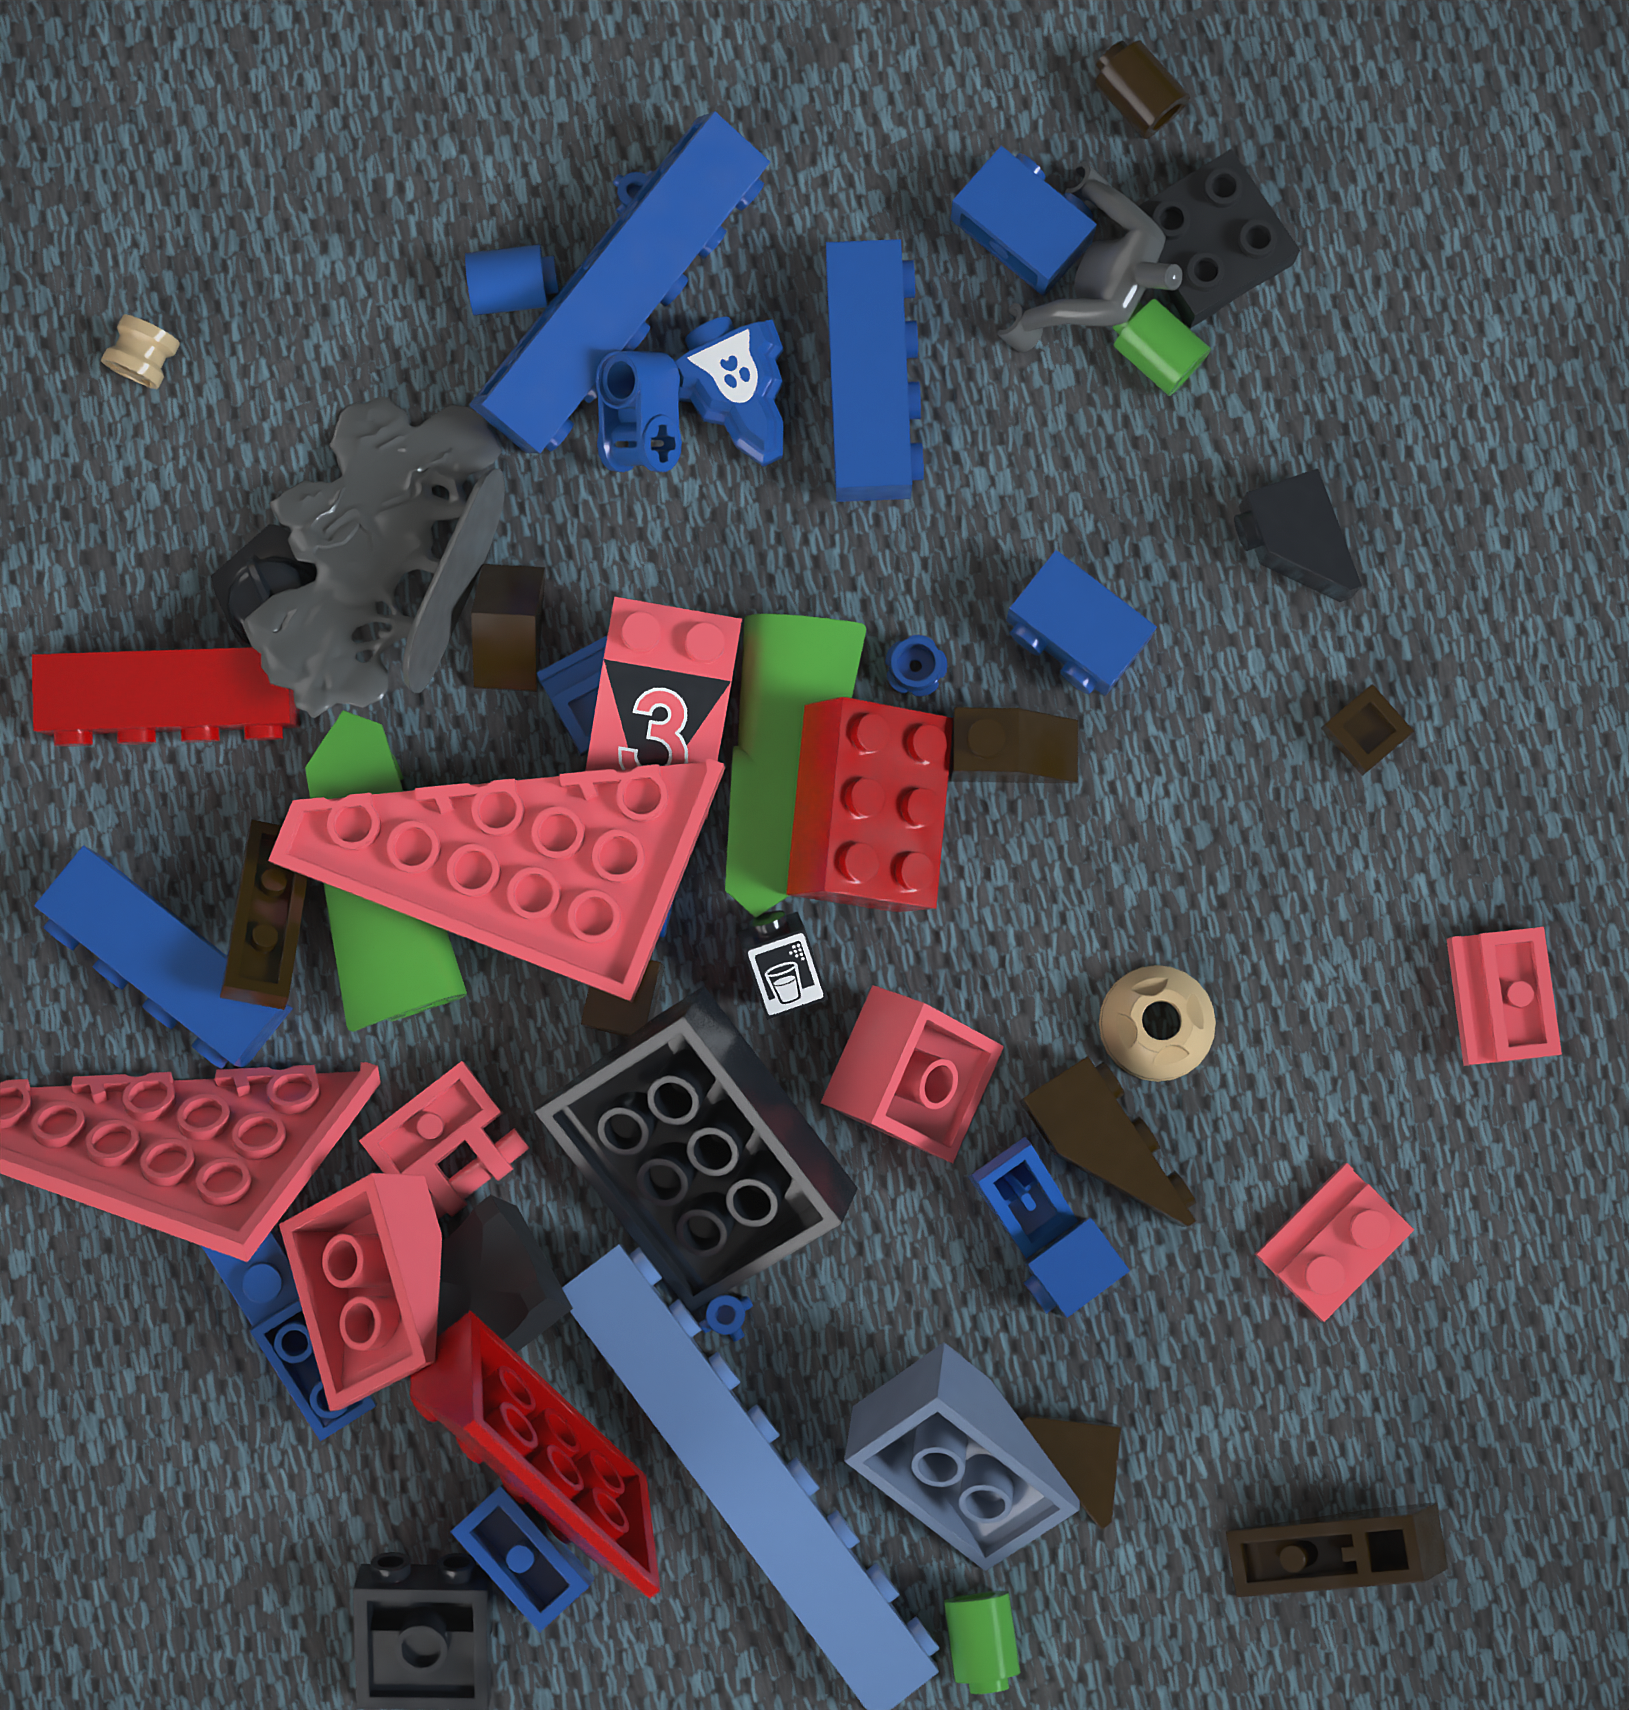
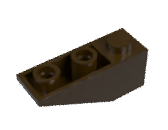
(1092, 1132)

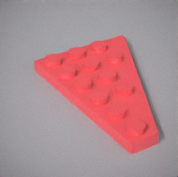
(537, 868)
(183, 1155)

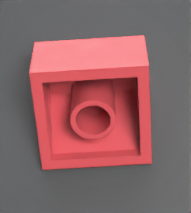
(912, 1073)

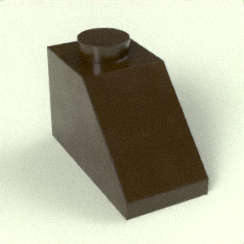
(1013, 746)

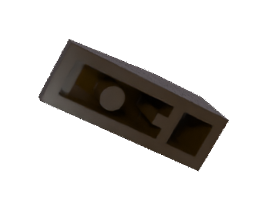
(1339, 1551)

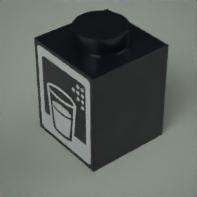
(781, 963)

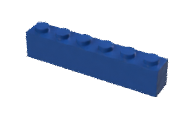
(622, 283)

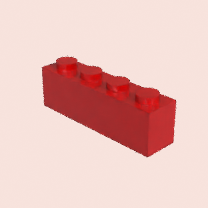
(158, 693)

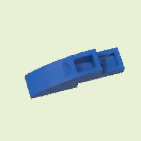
(272, 1305)

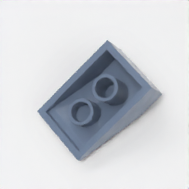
(958, 1458)

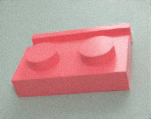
(1503, 996)
(1334, 1242)

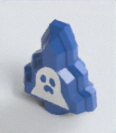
(734, 383)

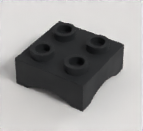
(1218, 236)
(498, 1275)

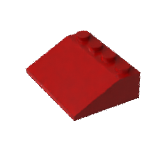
(540, 1449)

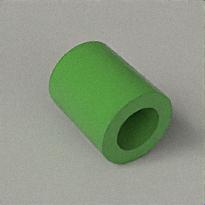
(1160, 346)
(982, 1640)

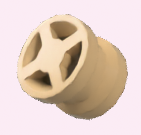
(140, 351)

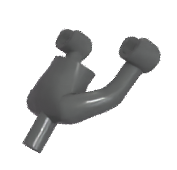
(1110, 273)

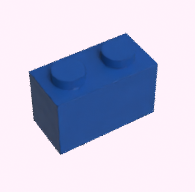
(1024, 219)
(1078, 625)
(523, 1557)

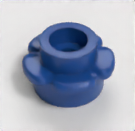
(915, 649)

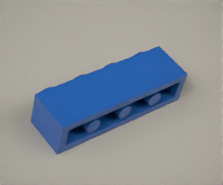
(870, 370)
(157, 954)

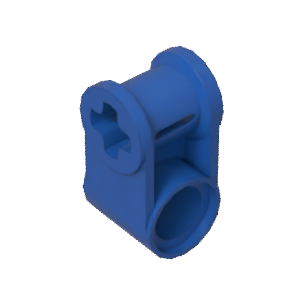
(638, 406)

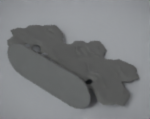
(365, 538)

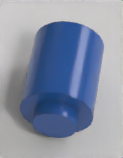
(510, 279)

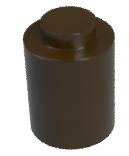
(1140, 87)

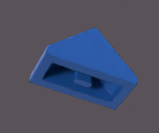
(1023, 1197)

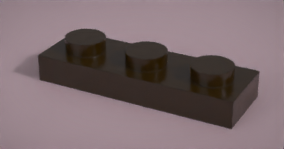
(263, 924)

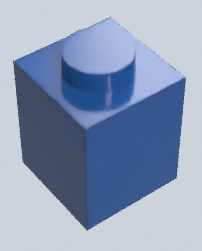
(1074, 1269)

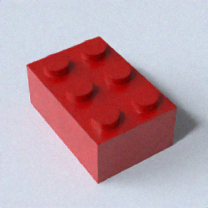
(870, 805)

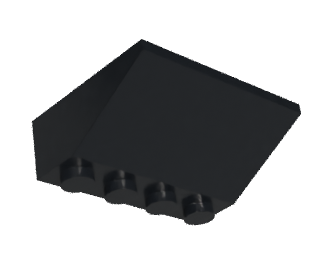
(699, 1151)

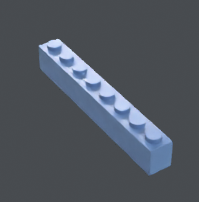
(750, 1481)

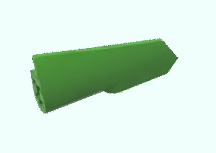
(783, 668)
(383, 957)

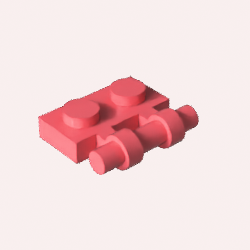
(435, 1126)

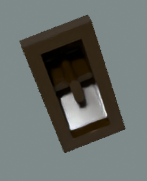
(507, 627)
(1084, 1457)

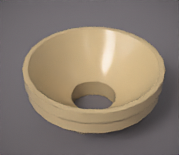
(1131, 1045)

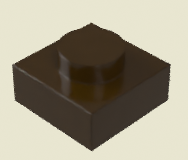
(1367, 729)

